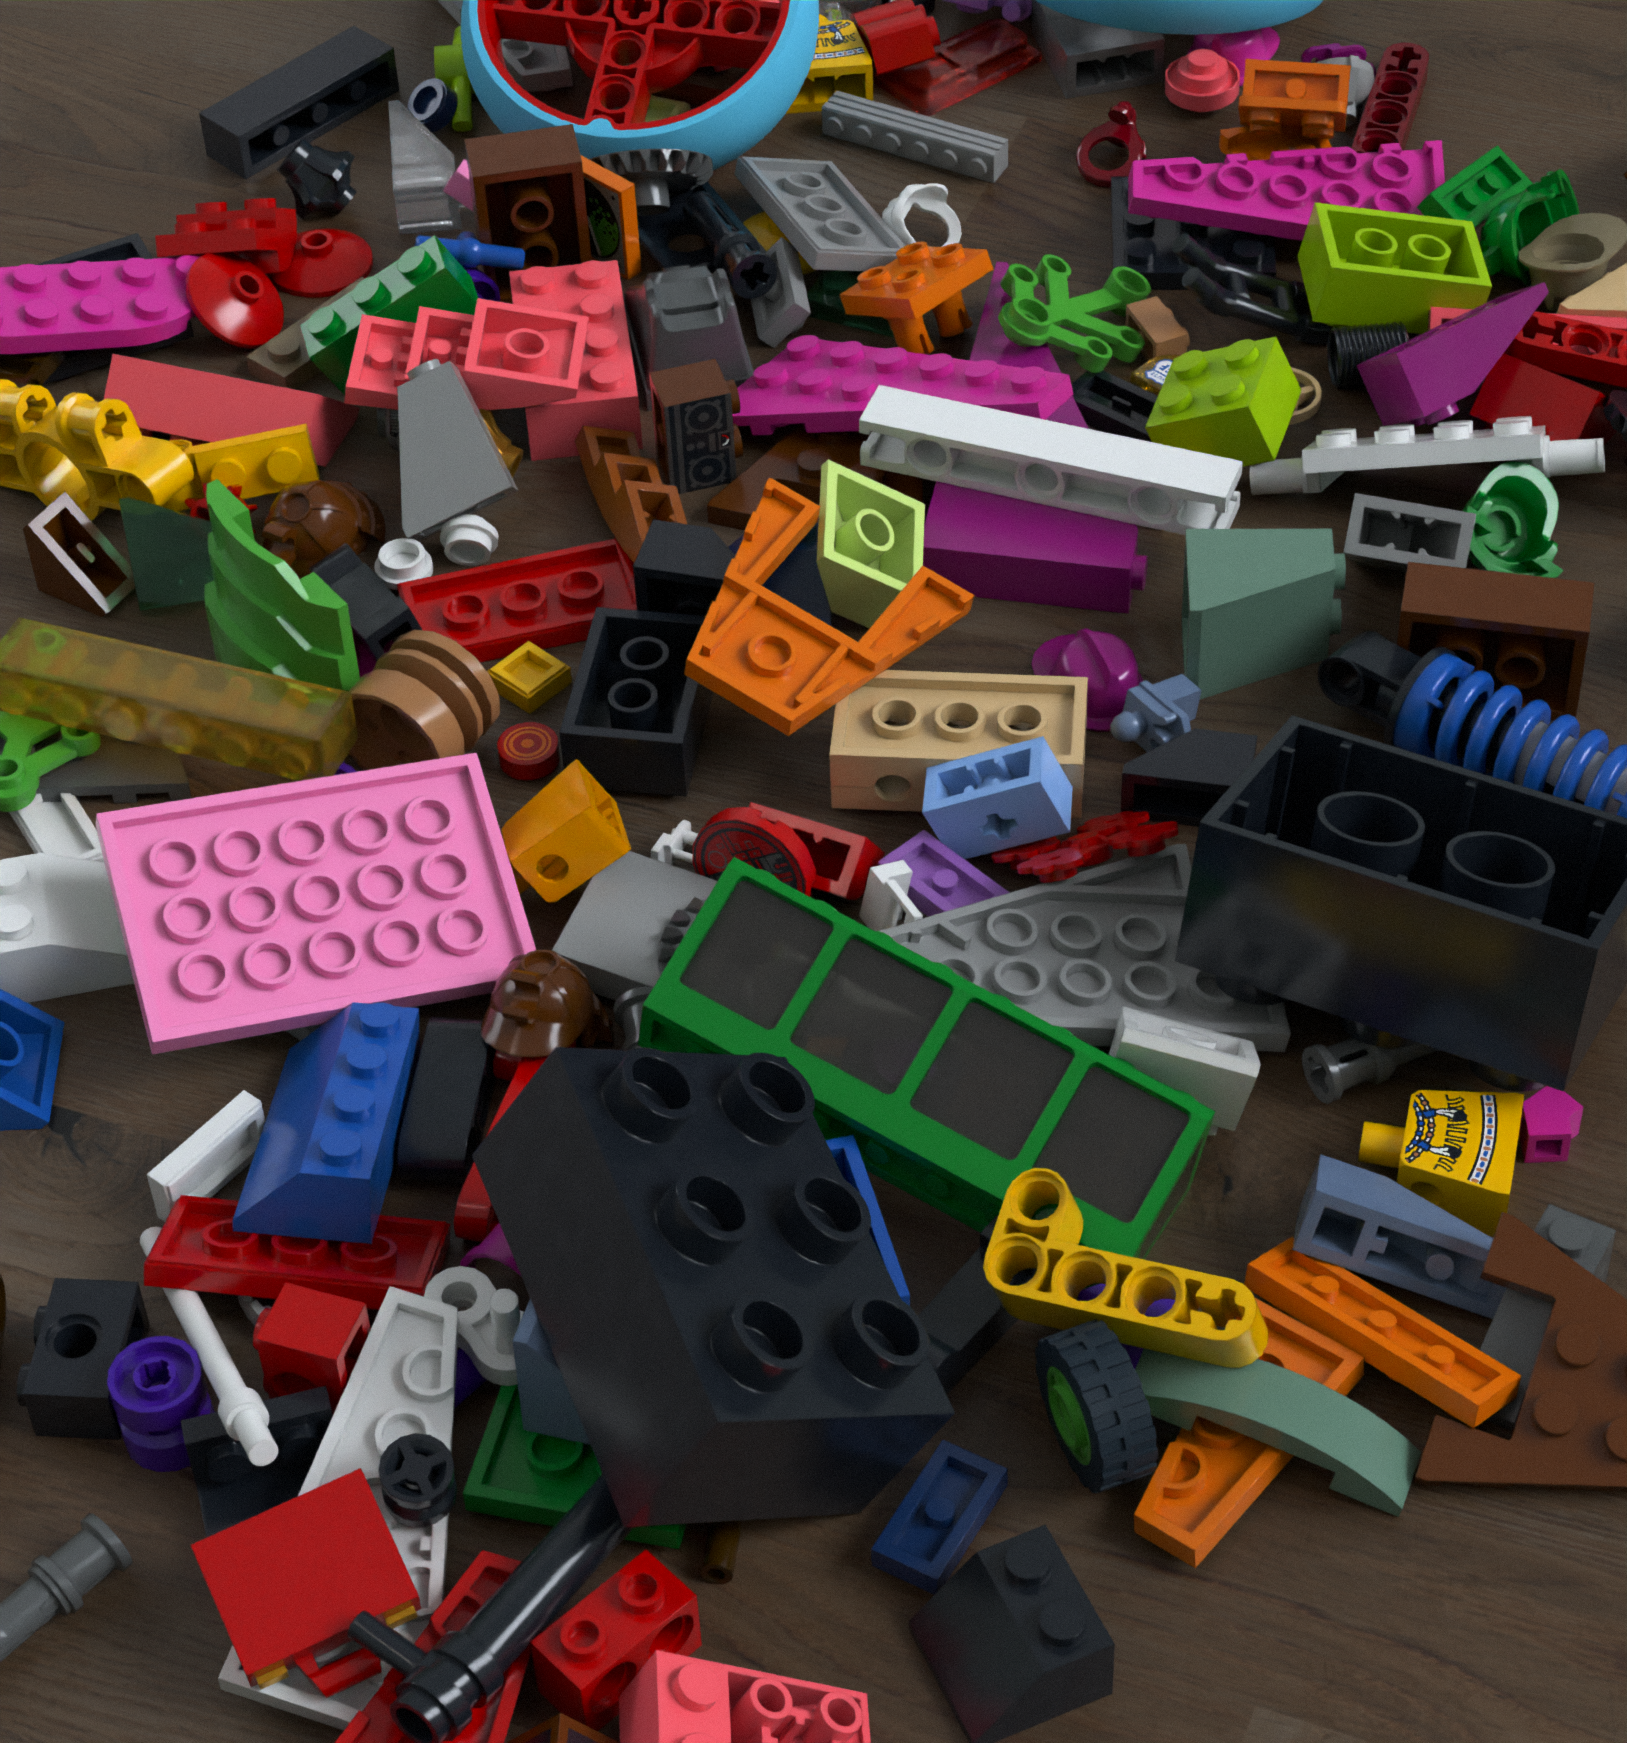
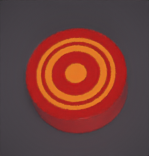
(528, 751)

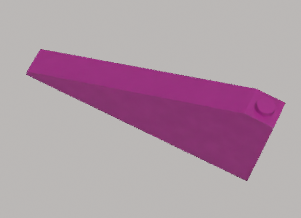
(1022, 547)

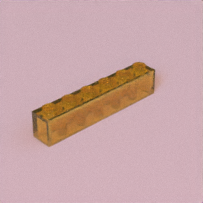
(175, 701)

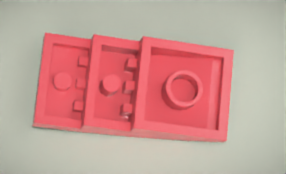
(503, 352)

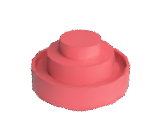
(1202, 81)

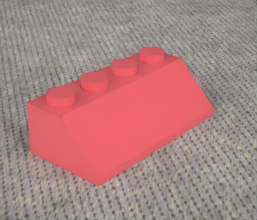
(221, 407)

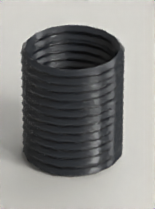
(1359, 343)

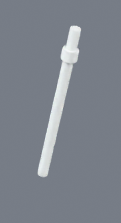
(239, 1406)

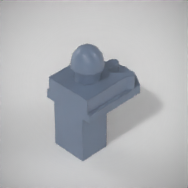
(1157, 712)

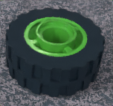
(1096, 1406)

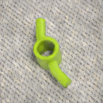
(451, 70)

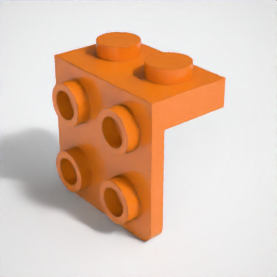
(1294, 97)

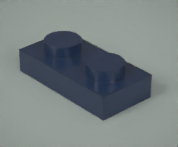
(939, 1517)

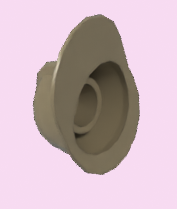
(1573, 254)

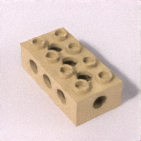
(925, 718)

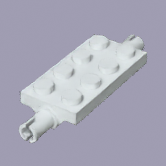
(1449, 444)

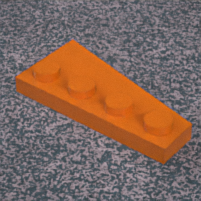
(1217, 1472)

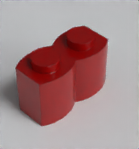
(897, 35)

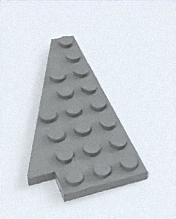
(1089, 948)

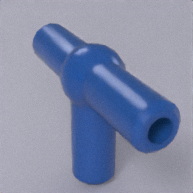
(472, 252)

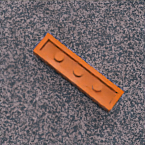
(1384, 1332)

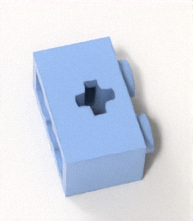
(998, 799)

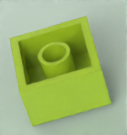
(1227, 402)

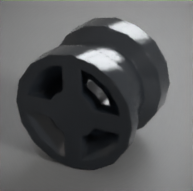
(423, 1463)

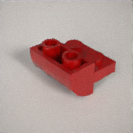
(257, 233)

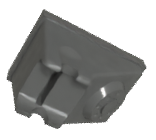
(684, 320)

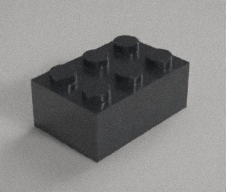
(632, 707)

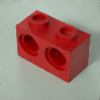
(610, 1635)

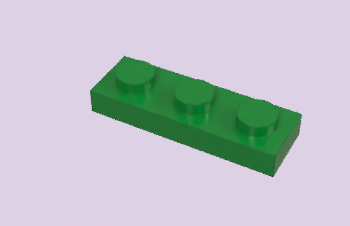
(1476, 189)

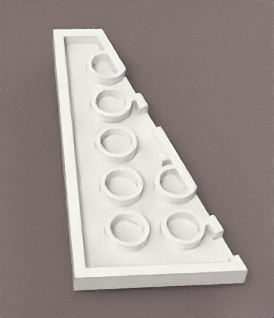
(395, 1390)

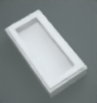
(59, 828)
(209, 1155)

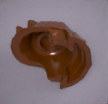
(317, 518)
(543, 1005)

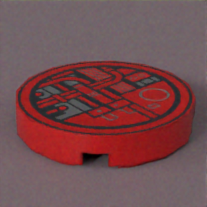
(757, 842)

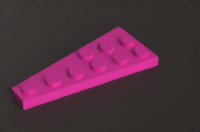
(833, 381)

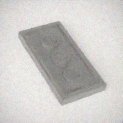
(819, 213)

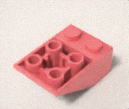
(716, 1702)

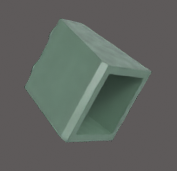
(1257, 603)

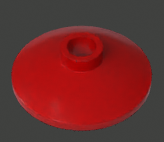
(324, 263)
(234, 300)

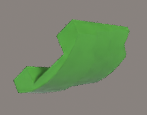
(266, 614)

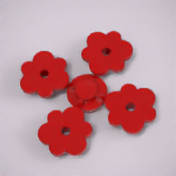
(1089, 847)

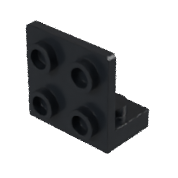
(235, 1488)

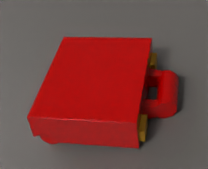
(301, 1578)

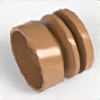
(422, 703)

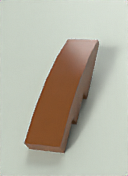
(626, 486)

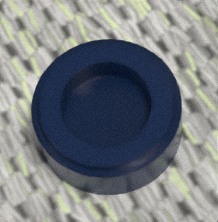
(433, 104)

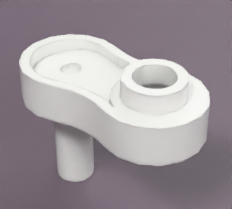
(487, 1325)

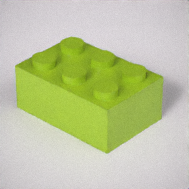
(1389, 266)

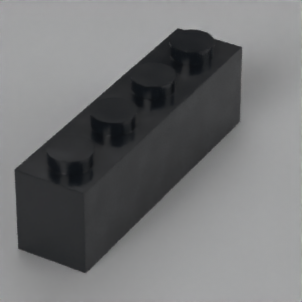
(299, 101)

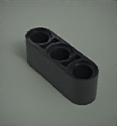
(447, 1102)

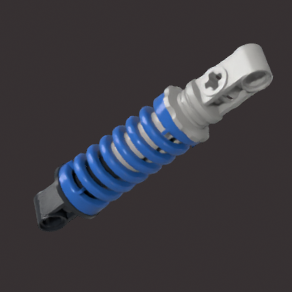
(1447, 704)

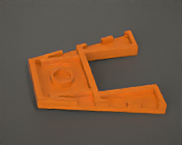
(782, 658)

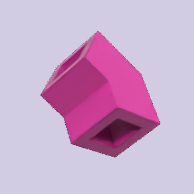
(1548, 1125)

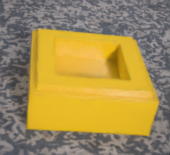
(530, 677)

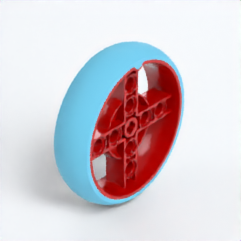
(654, 37)

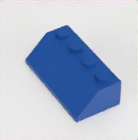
(334, 1128)

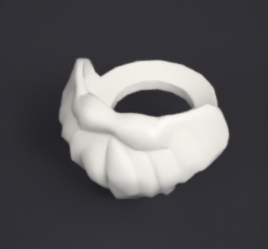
(928, 199)

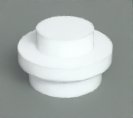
(468, 540)
(402, 562)

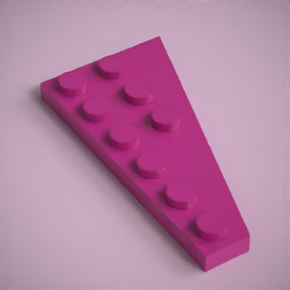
(1280, 192)

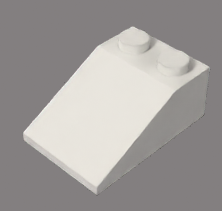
(58, 928)

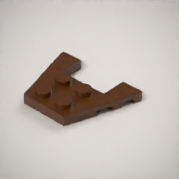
(797, 465)
(1576, 1396)

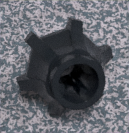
(318, 178)

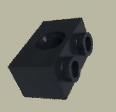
(74, 1347)

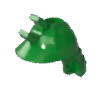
(1523, 218)
(1515, 522)

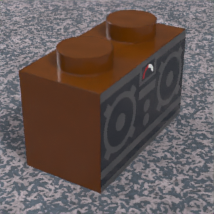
(695, 425)

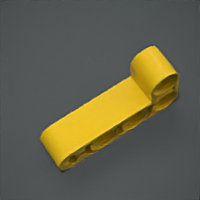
(1130, 1283)

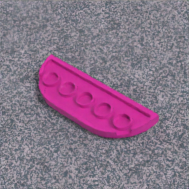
(93, 304)

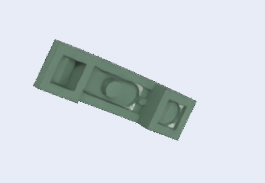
(1288, 1413)

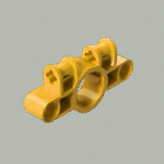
(83, 450)

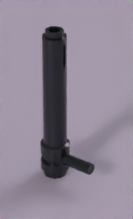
(470, 1663)

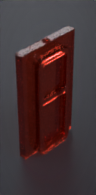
(962, 67)

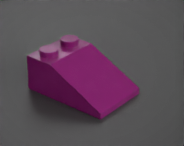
(1437, 368)

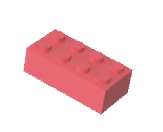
(607, 376)

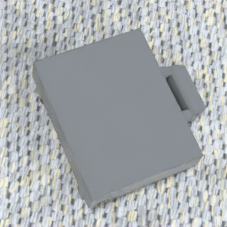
(622, 919)

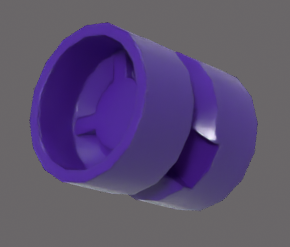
(152, 1391)

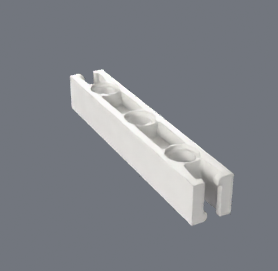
(1049, 462)

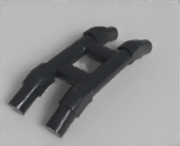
(1234, 299)

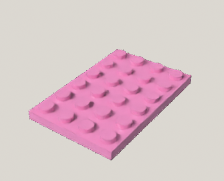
(312, 898)

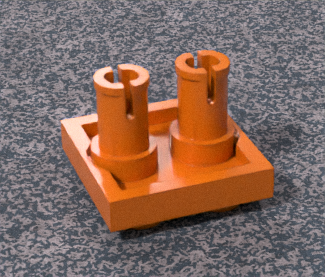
(915, 284)

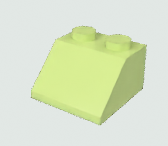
(865, 543)

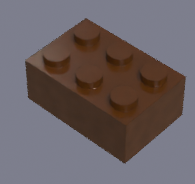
(529, 198)
(1508, 624)

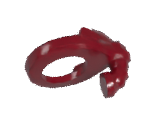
(1119, 131)

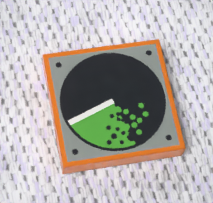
(612, 218)

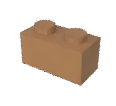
(1157, 327)

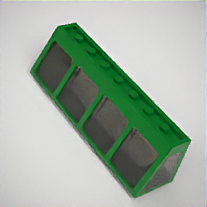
(925, 1067)

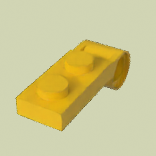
(256, 461)

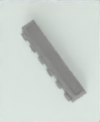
(915, 136)

